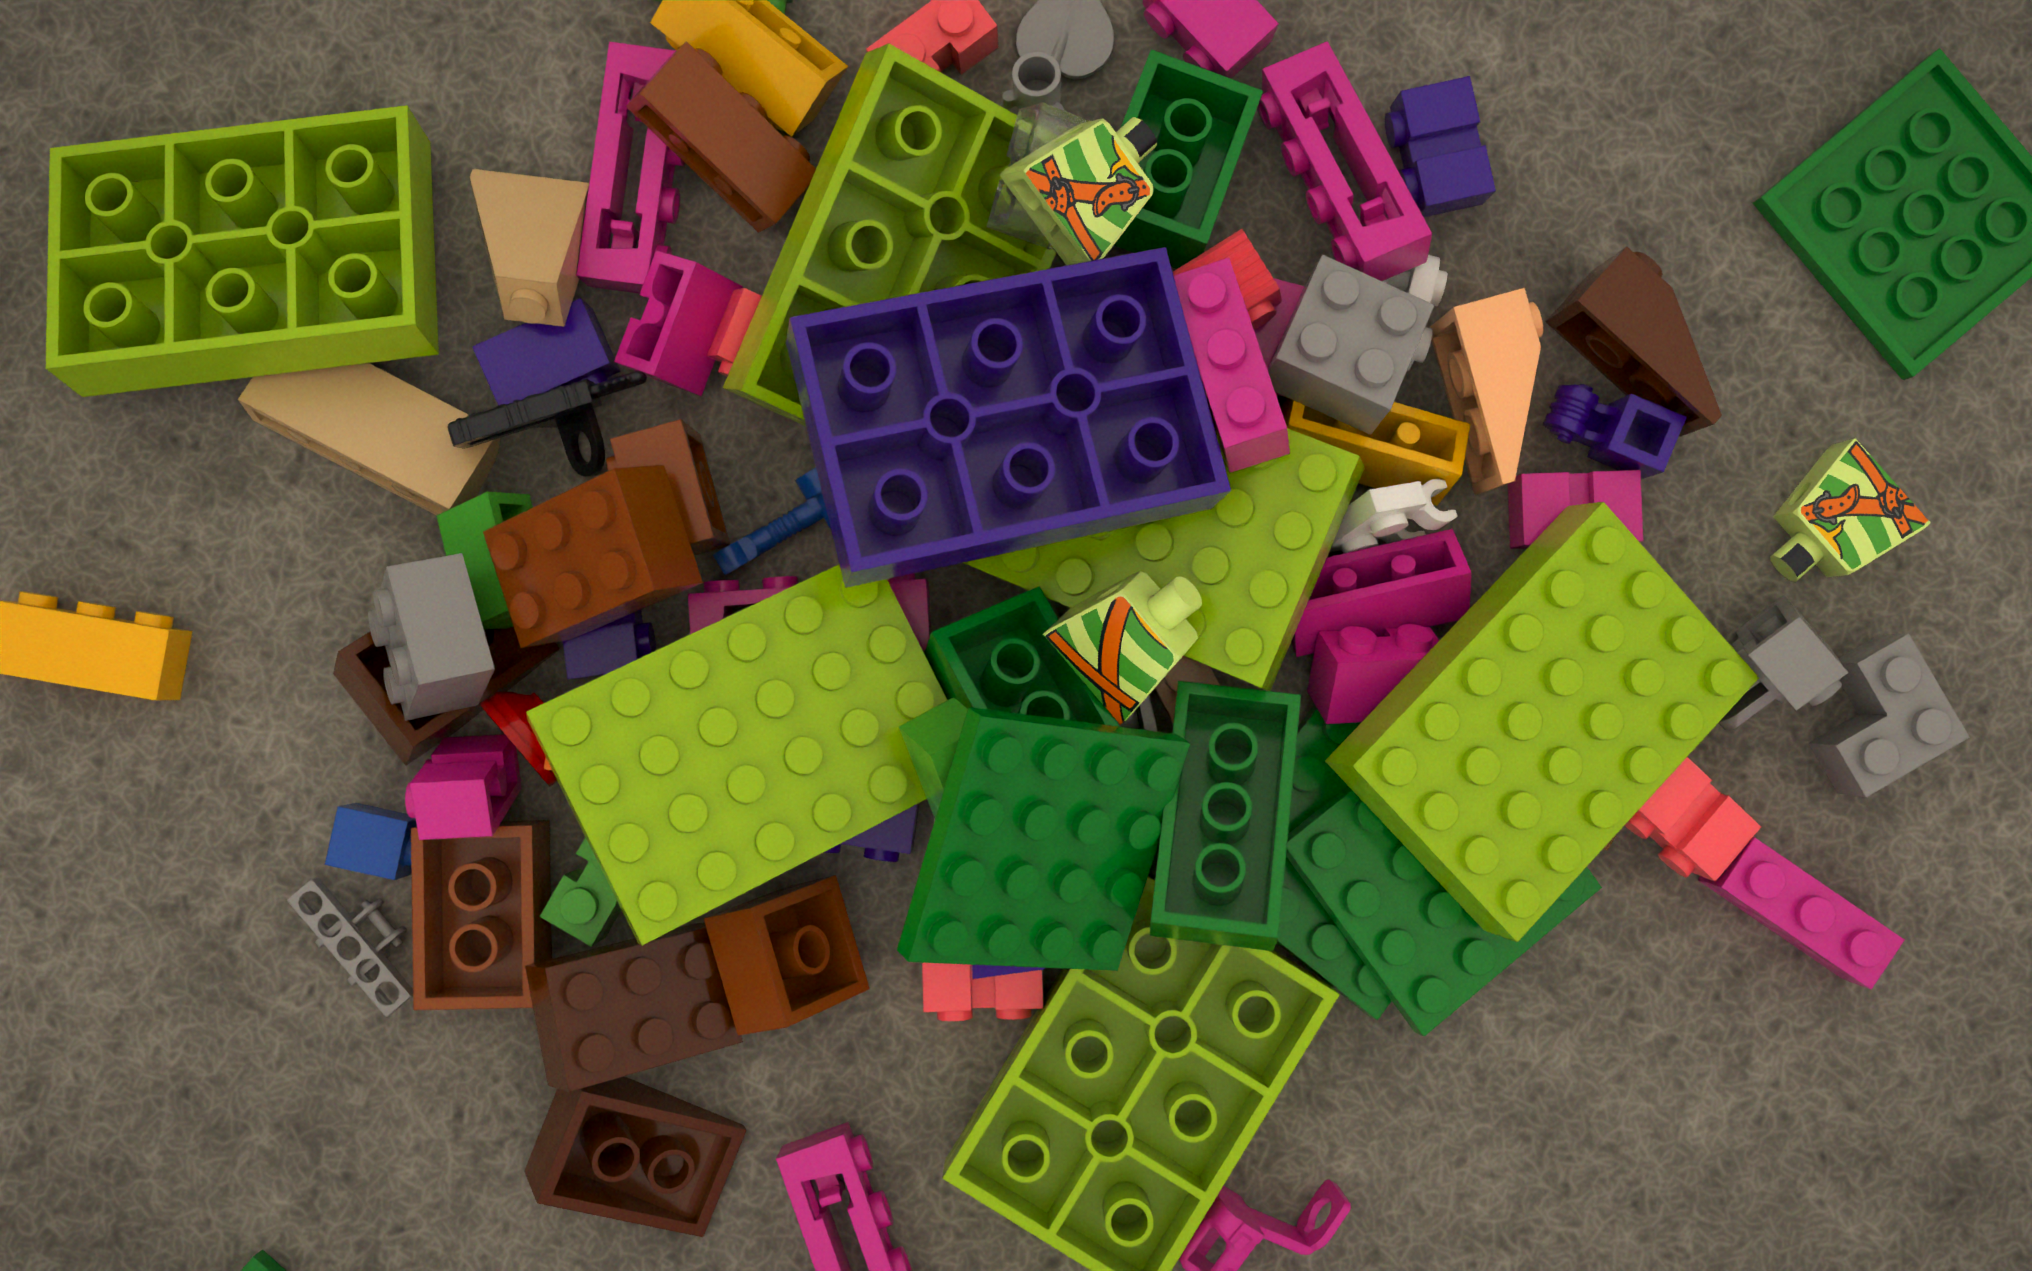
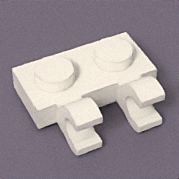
(1384, 515)

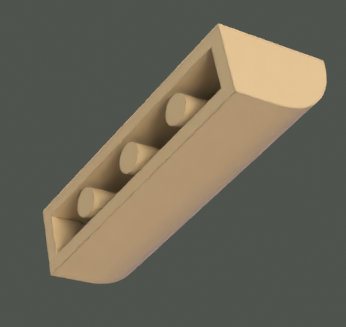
(375, 430)

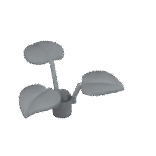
(1056, 40)

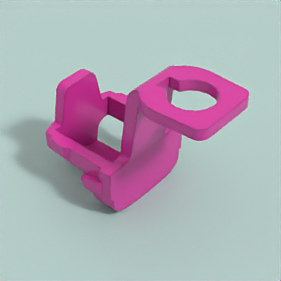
(1246, 1227)

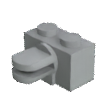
(1787, 659)

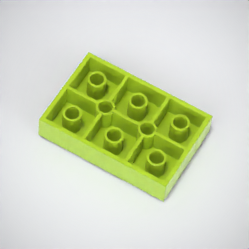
(887, 213)
(241, 252)
(1246, 556)
(1543, 719)
(742, 747)
(1137, 1095)

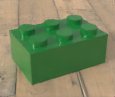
(1199, 137)
(1008, 664)

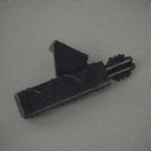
(562, 408)

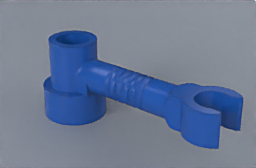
(769, 535)

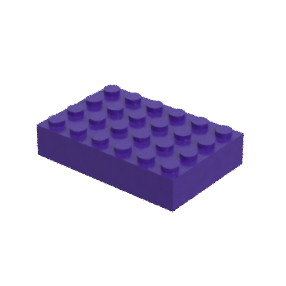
(1005, 415)

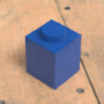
(371, 841)

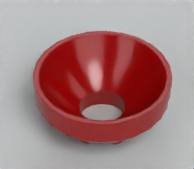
(509, 714)

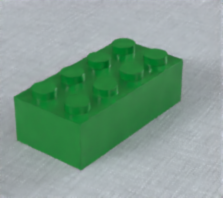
(1227, 818)

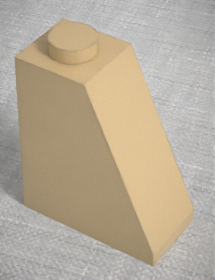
(531, 241)

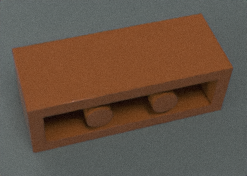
(723, 137)

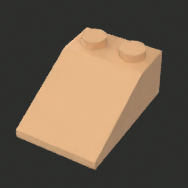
(1489, 372)

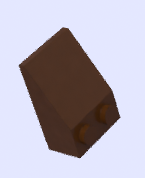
(1637, 337)
(361, 673)
(633, 1156)

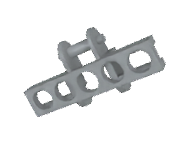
(347, 927)

